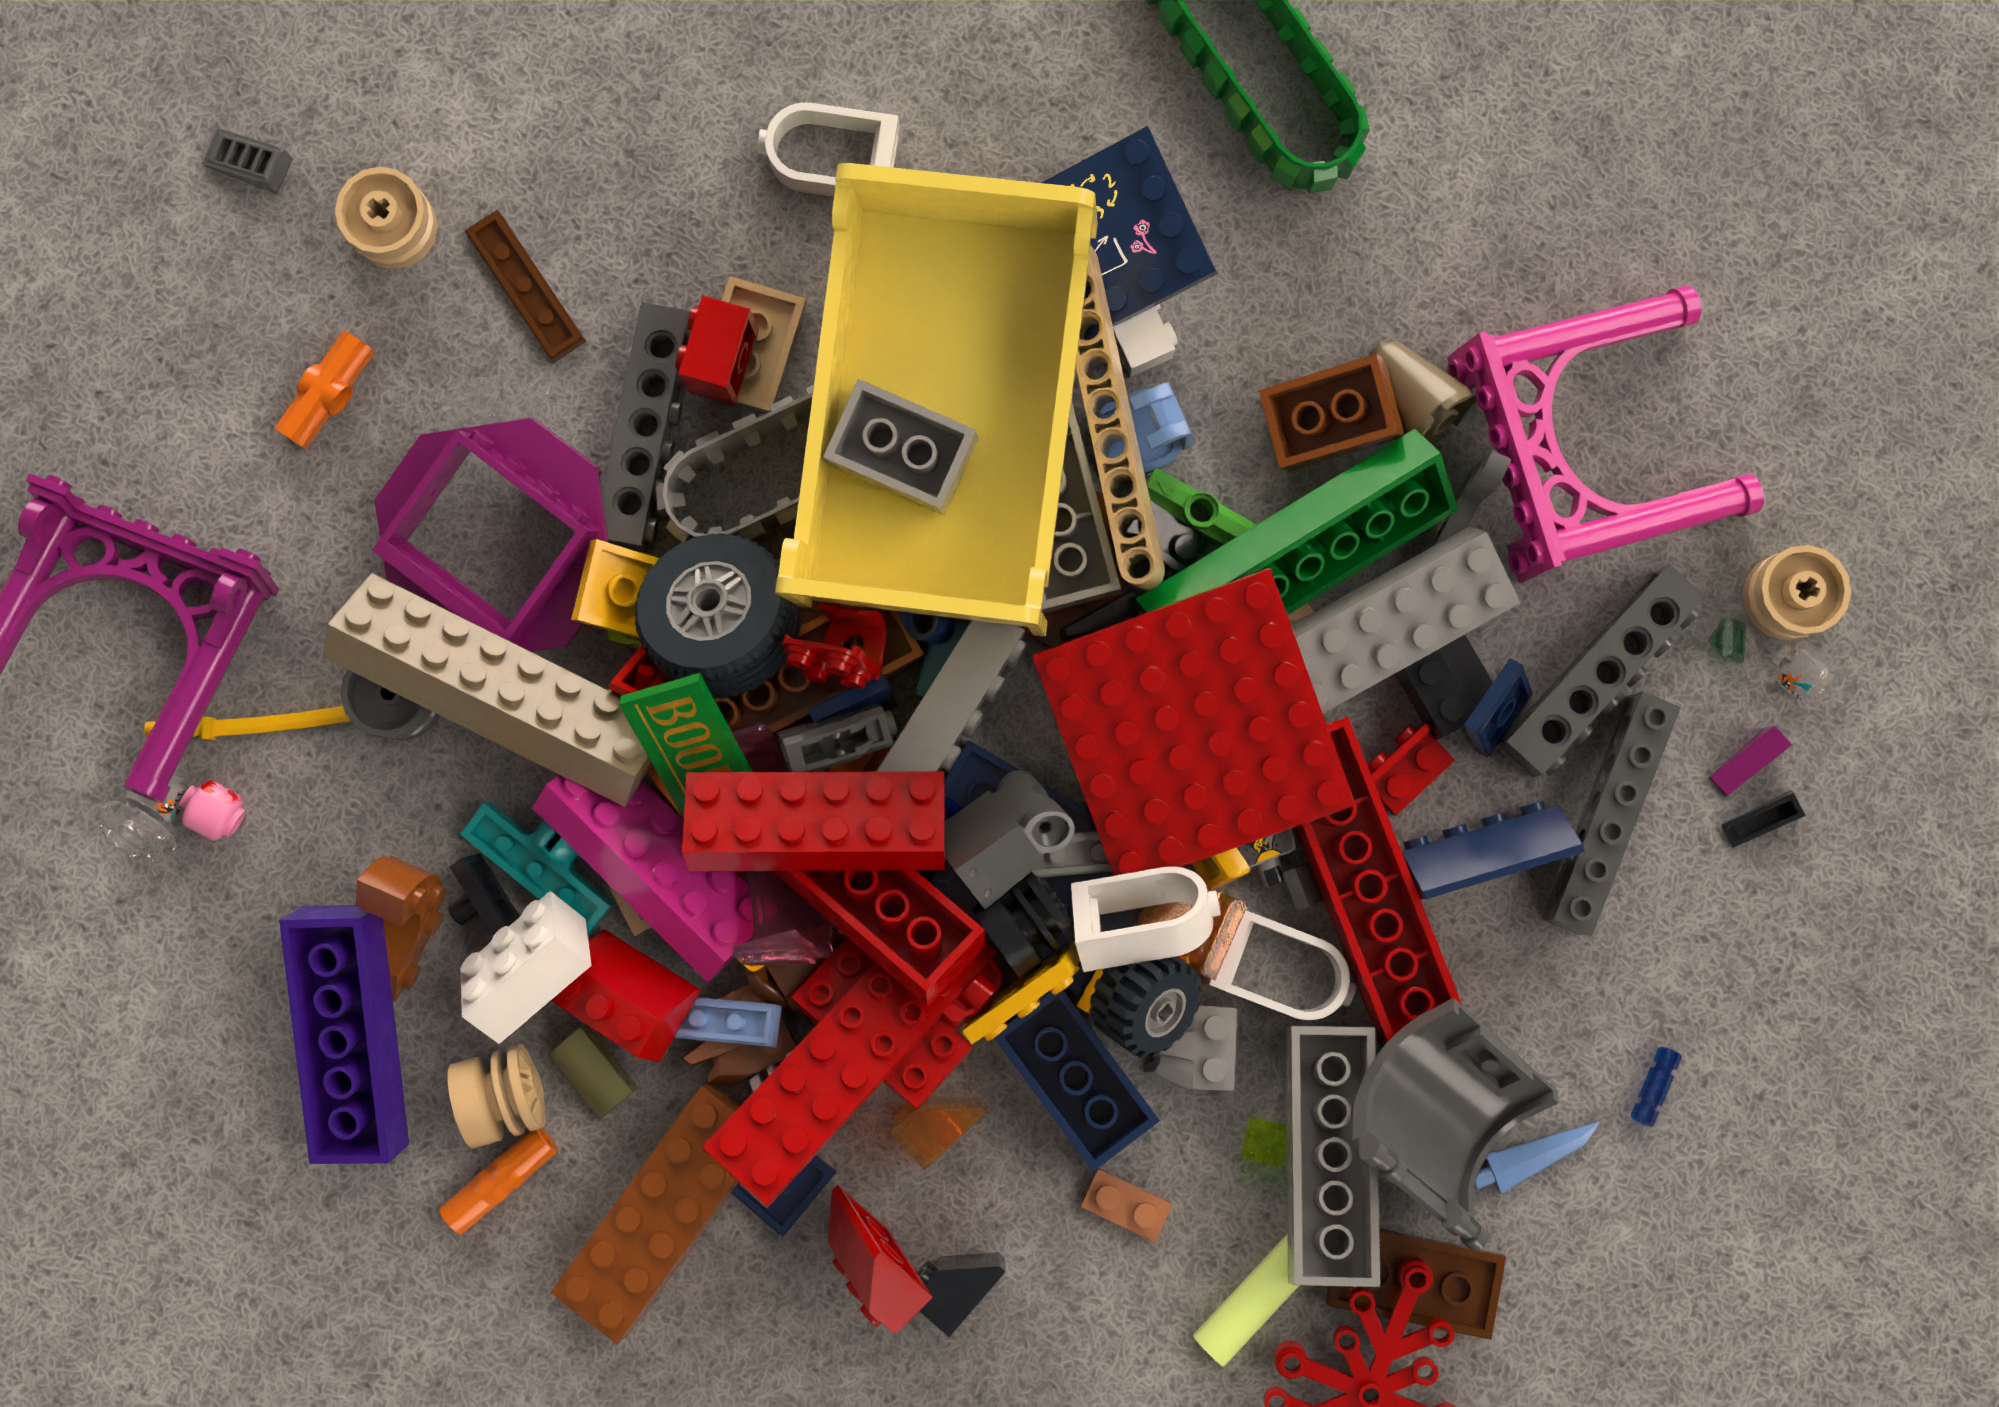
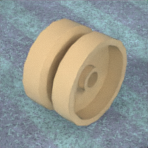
(386, 218)
(1796, 593)

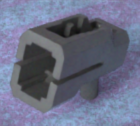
(837, 739)

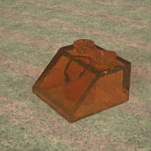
(935, 1125)

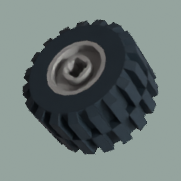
(1146, 1004)

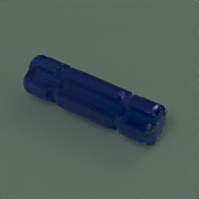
(1656, 1086)

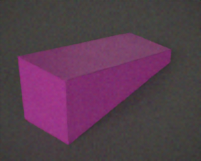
(1750, 759)

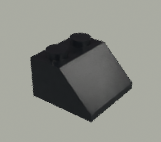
(1446, 686)
(958, 1286)

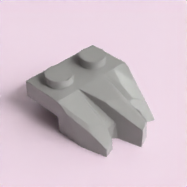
(1203, 1054)

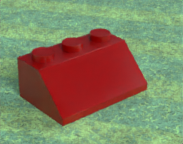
(629, 997)
(874, 1264)

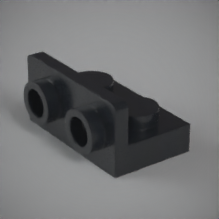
(1177, 541)

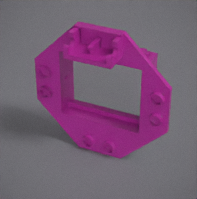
(540, 467)

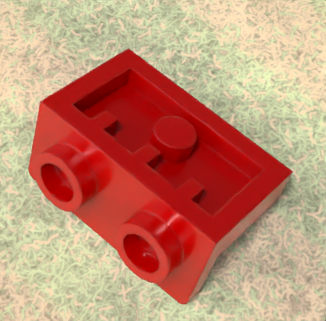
(1408, 767)

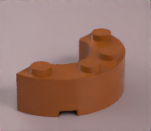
(409, 906)

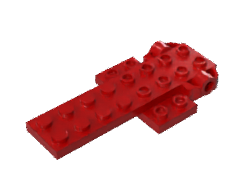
(863, 1036)

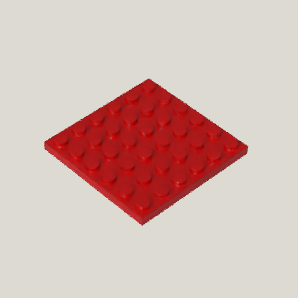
(1194, 727)

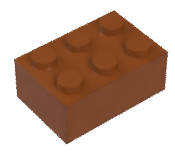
(1332, 413)

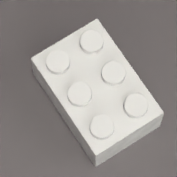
(524, 967)

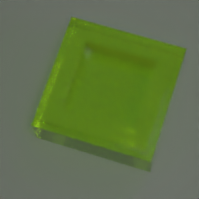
(1264, 1141)

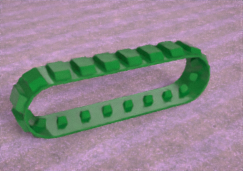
(1242, 111)

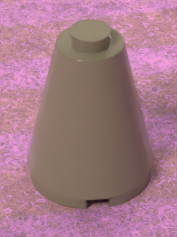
(1424, 393)

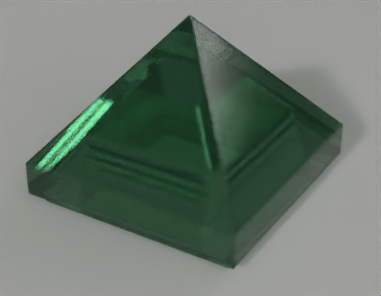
(1729, 639)

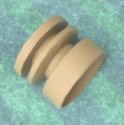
(487, 1098)

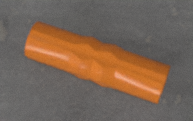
(498, 1180)

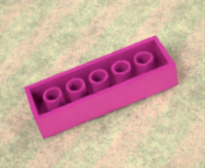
(643, 861)

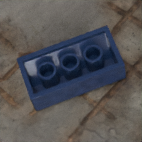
(1491, 850)

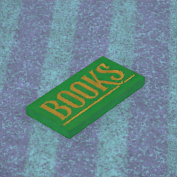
(682, 732)

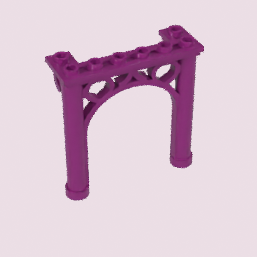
(238, 590)

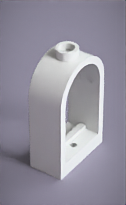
(884, 147)
(1142, 942)
(1341, 994)

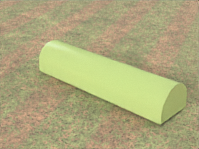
(1247, 1307)

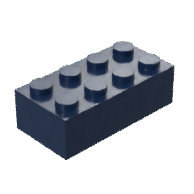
(1076, 1079)

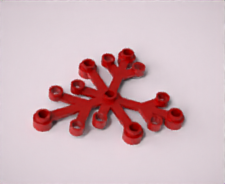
(1387, 1346)

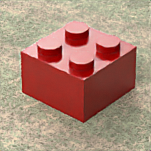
(717, 350)

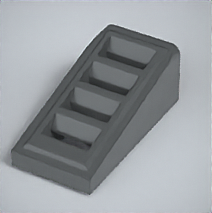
(275, 169)

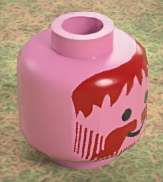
(212, 810)

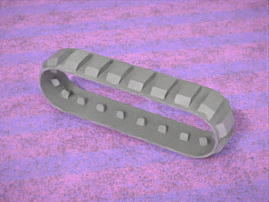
(713, 449)

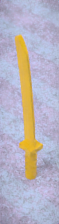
(210, 727)

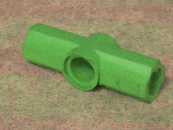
(1177, 498)

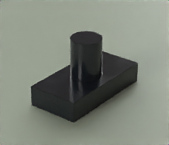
(482, 897)

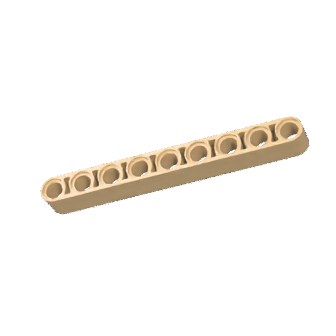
(1113, 429)

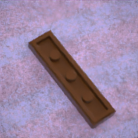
(525, 286)

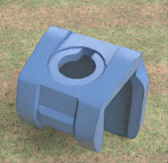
(1158, 426)

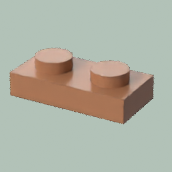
(1126, 1204)

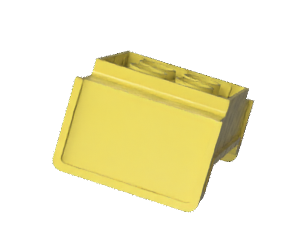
(975, 311)

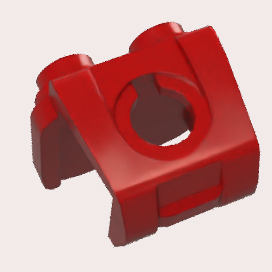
(828, 658)

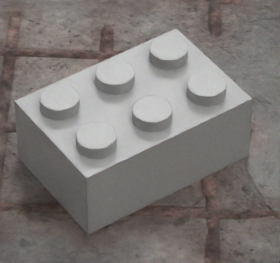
(901, 447)

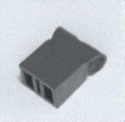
(1005, 835)

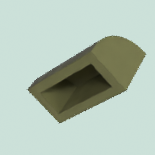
(593, 1071)

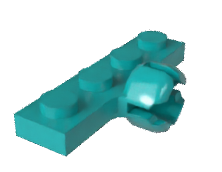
(536, 861)

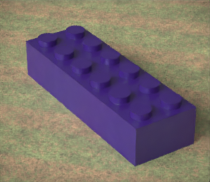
(344, 1035)

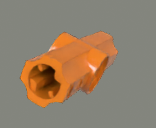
(325, 389)

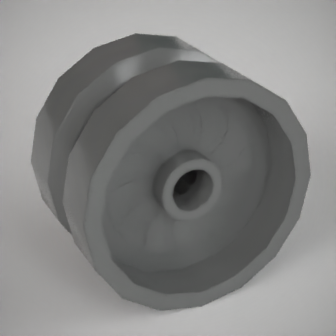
(378, 714)

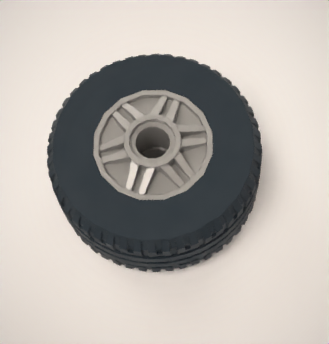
(716, 614)

